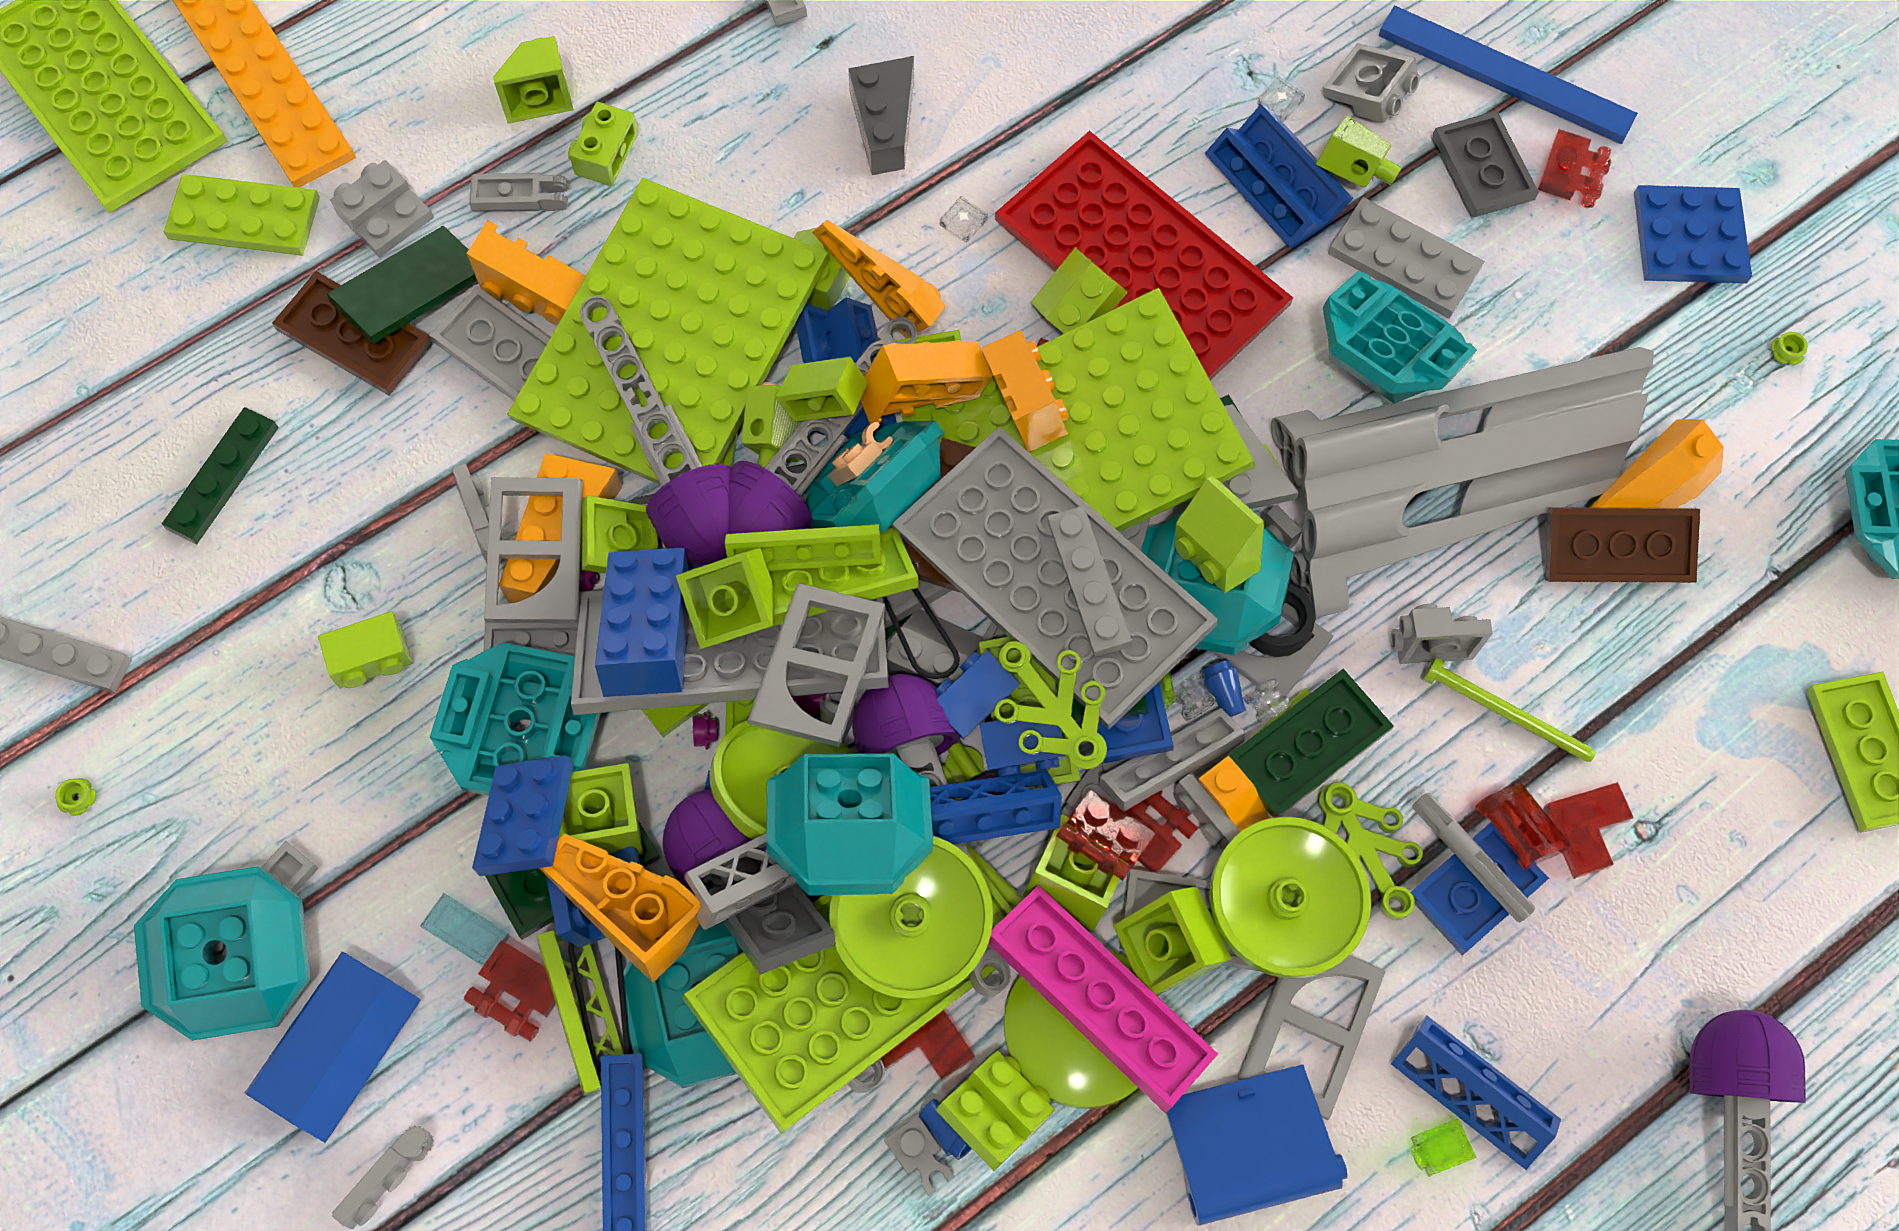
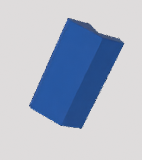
(1279, 176)
(839, 333)
(332, 1047)

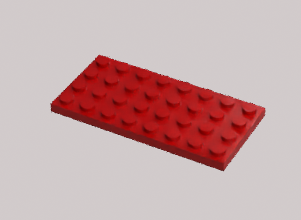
(1145, 243)

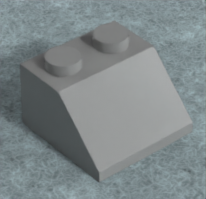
(930, 648)

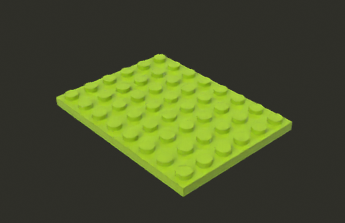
(705, 312)
(1138, 410)

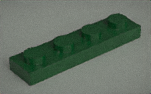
(220, 475)

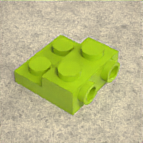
(613, 527)
(996, 1109)

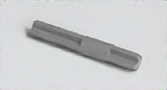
(1473, 857)

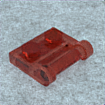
(1523, 825)

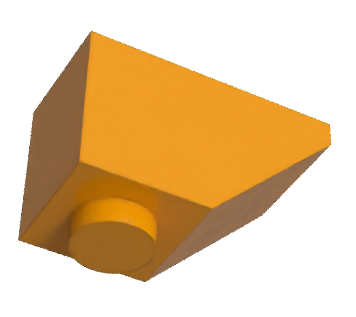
(1234, 794)

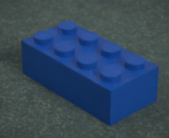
(642, 623)

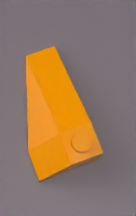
(885, 282)
(1670, 470)
(635, 909)

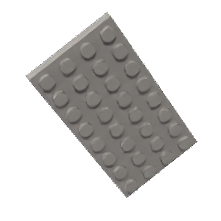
(994, 544)
(729, 668)

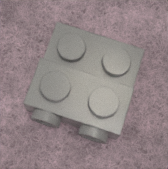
(1373, 82)
(380, 207)
(1432, 633)

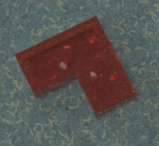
(1581, 820)
(939, 1044)

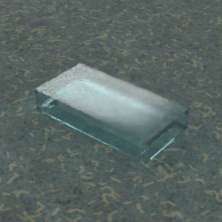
(463, 929)

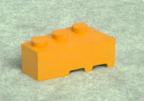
(522, 277)
(922, 375)
(1026, 390)

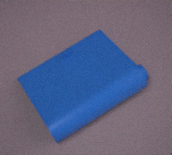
(1253, 1145)

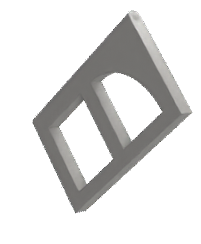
(560, 598)
(1285, 669)
(773, 704)
(1279, 1011)

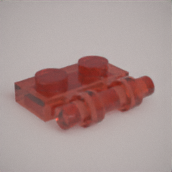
(1564, 165)
(1109, 828)
(1163, 844)
(521, 978)

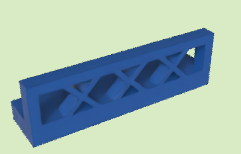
(997, 816)
(1484, 1080)

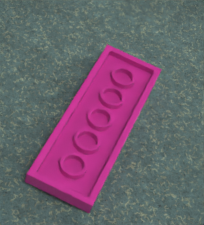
(1102, 998)

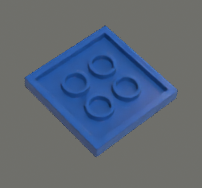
(1692, 234)

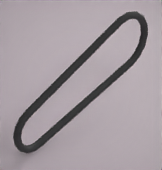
(940, 629)
(597, 1063)

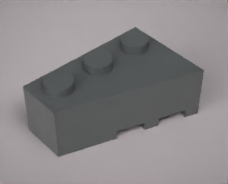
(883, 110)

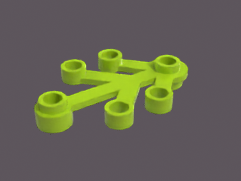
(1056, 710)
(1366, 842)

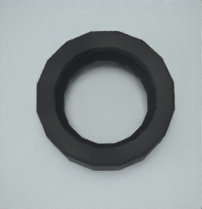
(1287, 646)

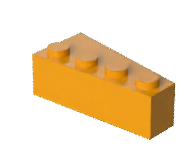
(544, 523)

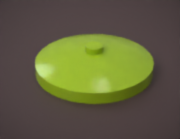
(746, 762)
(1290, 897)
(921, 934)
(1058, 1054)

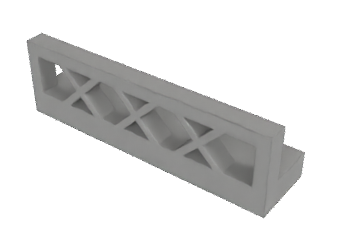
(745, 893)

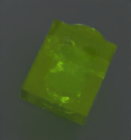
(1441, 1148)

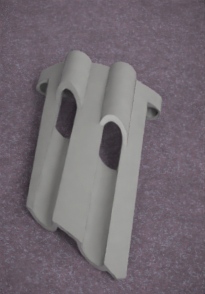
(1543, 445)

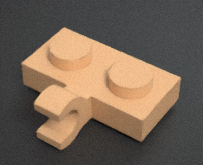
(856, 459)

